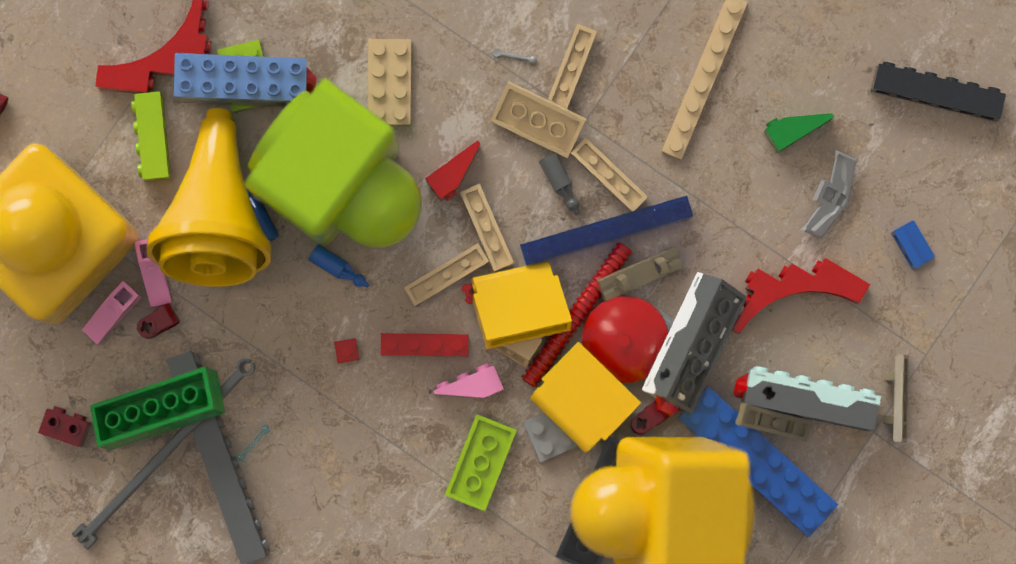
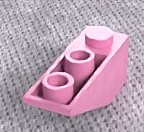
(154, 280)
(111, 312)
(478, 385)

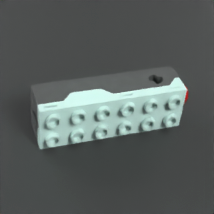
(809, 399)

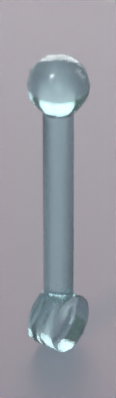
(265, 429)

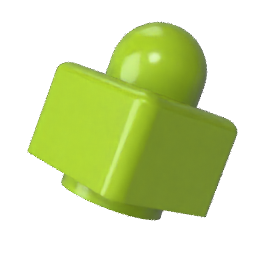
(334, 171)

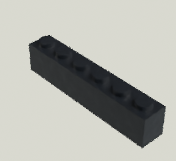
(938, 92)

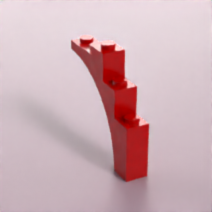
(137, 75)
(827, 279)

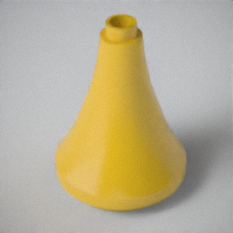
(210, 226)

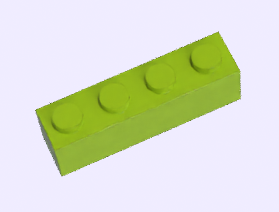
(152, 136)

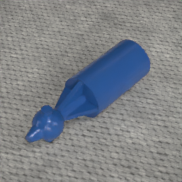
(264, 219)
(336, 266)

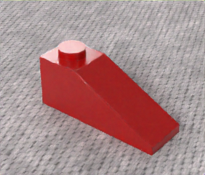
(450, 175)

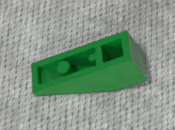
(791, 129)

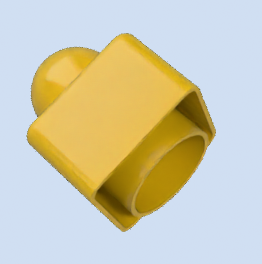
(55, 235)
(668, 503)

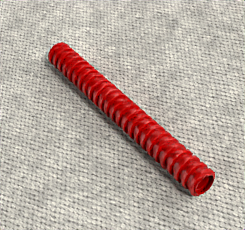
(577, 313)

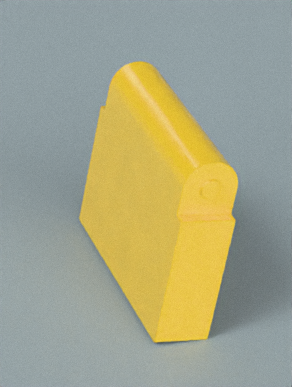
(519, 305)
(584, 398)

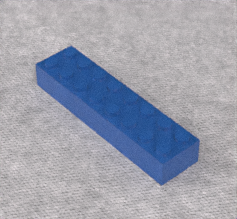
(769, 470)

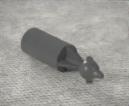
(559, 180)

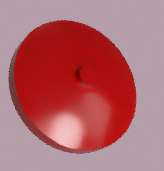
(625, 337)

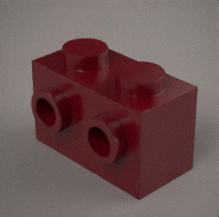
(65, 427)

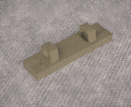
(639, 274)
(899, 419)
(773, 422)

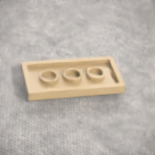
(390, 80)
(538, 119)

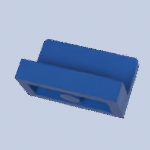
(912, 244)

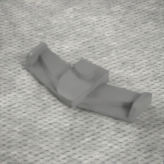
(832, 195)

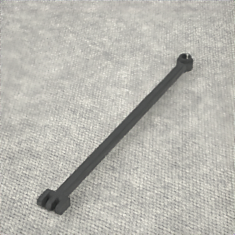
(90, 530)

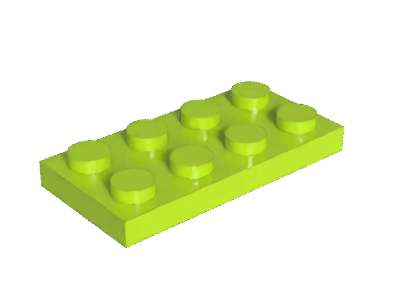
(480, 462)

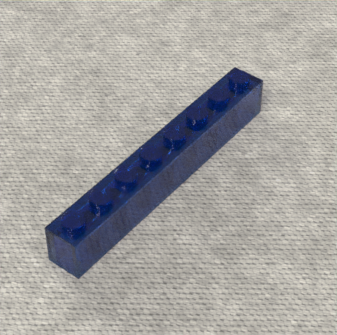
(606, 231)

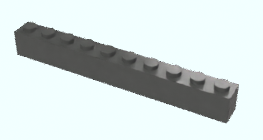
(224, 476)

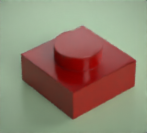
(346, 350)

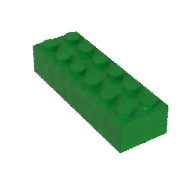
(157, 408)

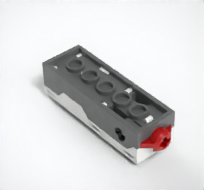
(693, 344)

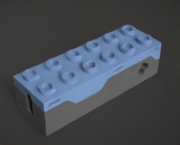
(240, 79)

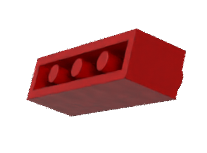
(424, 345)

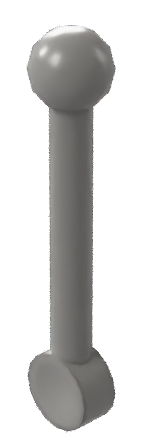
(497, 53)

